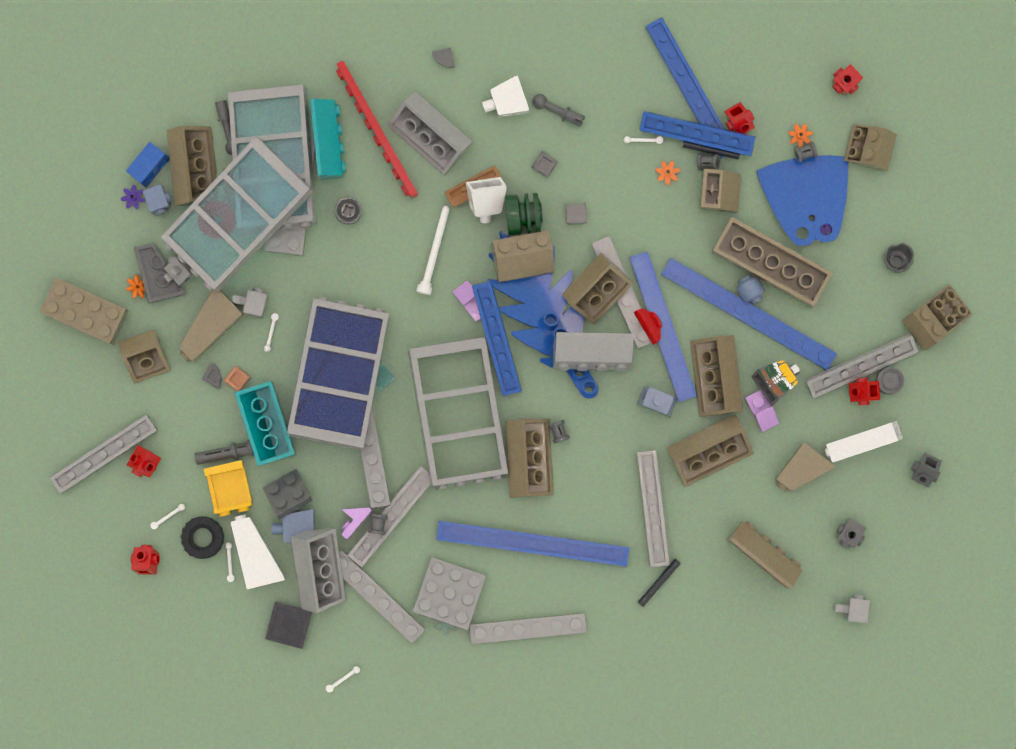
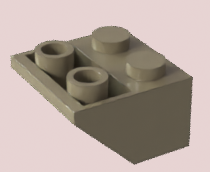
(870, 147)
(720, 190)

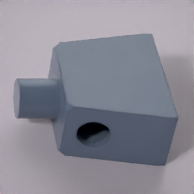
(657, 401)
(294, 524)

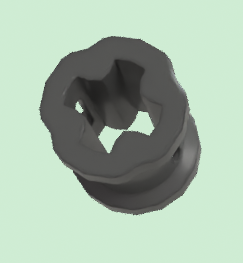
(799, 152)
(708, 162)
(558, 431)
(377, 524)

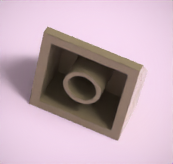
(144, 356)

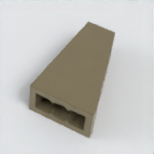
(210, 324)

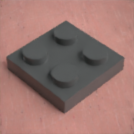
(287, 494)

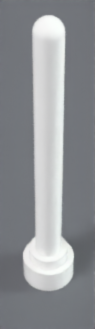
(425, 285)

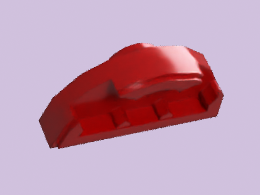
(650, 323)

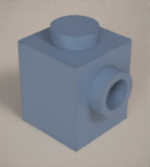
(157, 199)

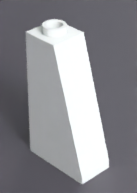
(863, 441)
(255, 557)

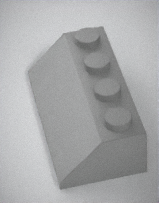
(429, 133)
(593, 351)
(318, 569)

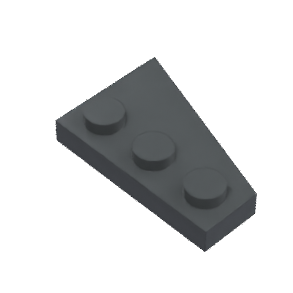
(152, 273)

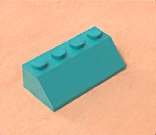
(326, 139)
(265, 423)

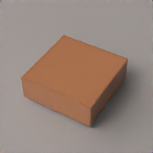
(237, 378)

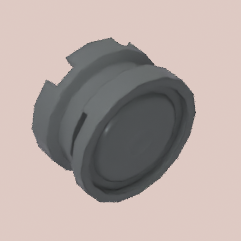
(348, 210)
(890, 380)

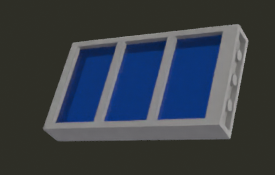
(337, 374)

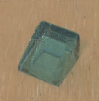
(384, 377)

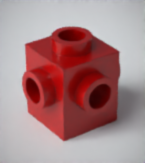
(849, 74)
(739, 119)
(864, 391)
(143, 462)
(145, 560)

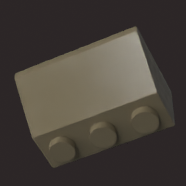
(523, 256)
(597, 288)

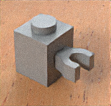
(177, 270)
(254, 303)
(856, 610)

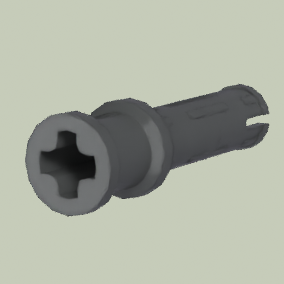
(233, 451)

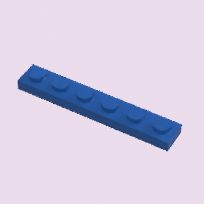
(697, 133)
(497, 338)

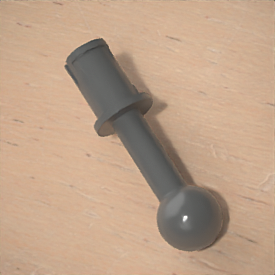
(540, 102)
(223, 114)

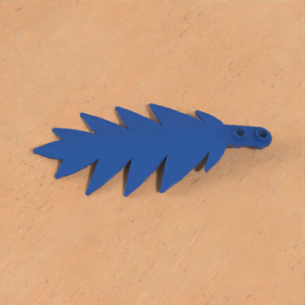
(544, 312)

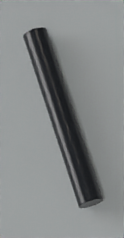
(707, 149)
(659, 582)

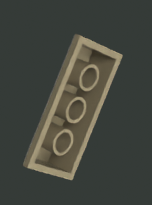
(191, 162)
(716, 375)
(710, 450)
(529, 457)
(765, 555)

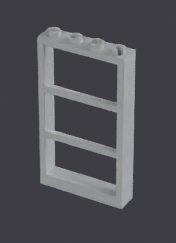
(447, 348)

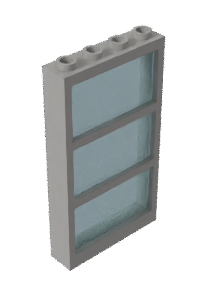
(282, 122)
(236, 214)

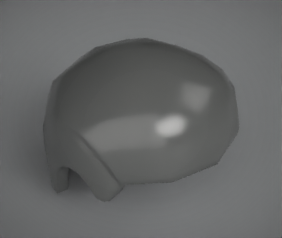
(899, 258)

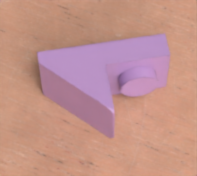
(465, 295)
(762, 411)
(358, 516)

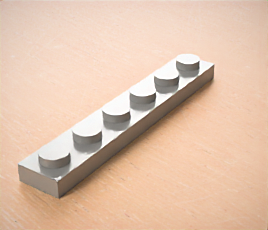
(627, 302)
(861, 365)
(103, 454)
(374, 467)
(399, 507)
(653, 508)
(379, 599)
(528, 628)

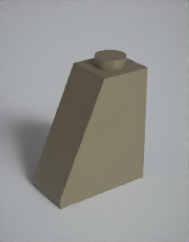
(802, 467)

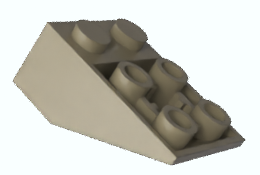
(937, 317)

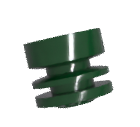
(523, 213)

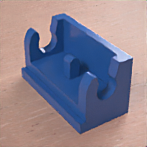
(147, 164)

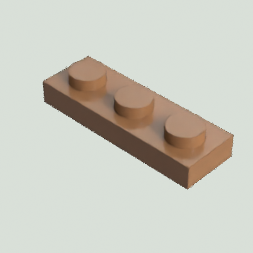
(458, 194)

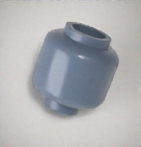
(750, 289)

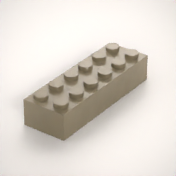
(772, 262)

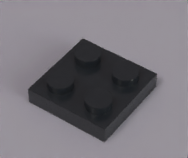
(288, 625)

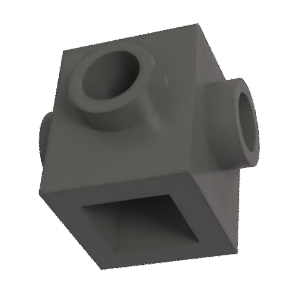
(926, 470)
(857, 531)

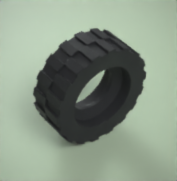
(189, 530)

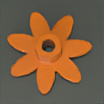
(796, 137)
(664, 175)
(136, 286)

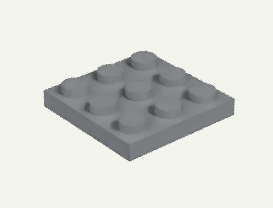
(449, 594)

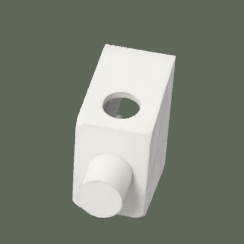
(507, 99)
(486, 197)

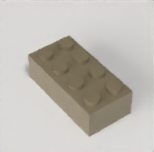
(84, 311)

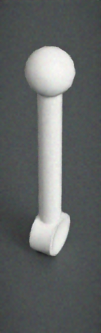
(658, 140)
(274, 317)
(154, 525)
(230, 578)
(329, 688)

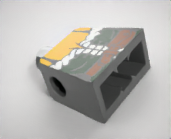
(776, 380)

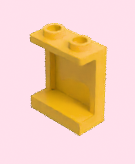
(229, 488)

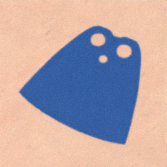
(807, 189)

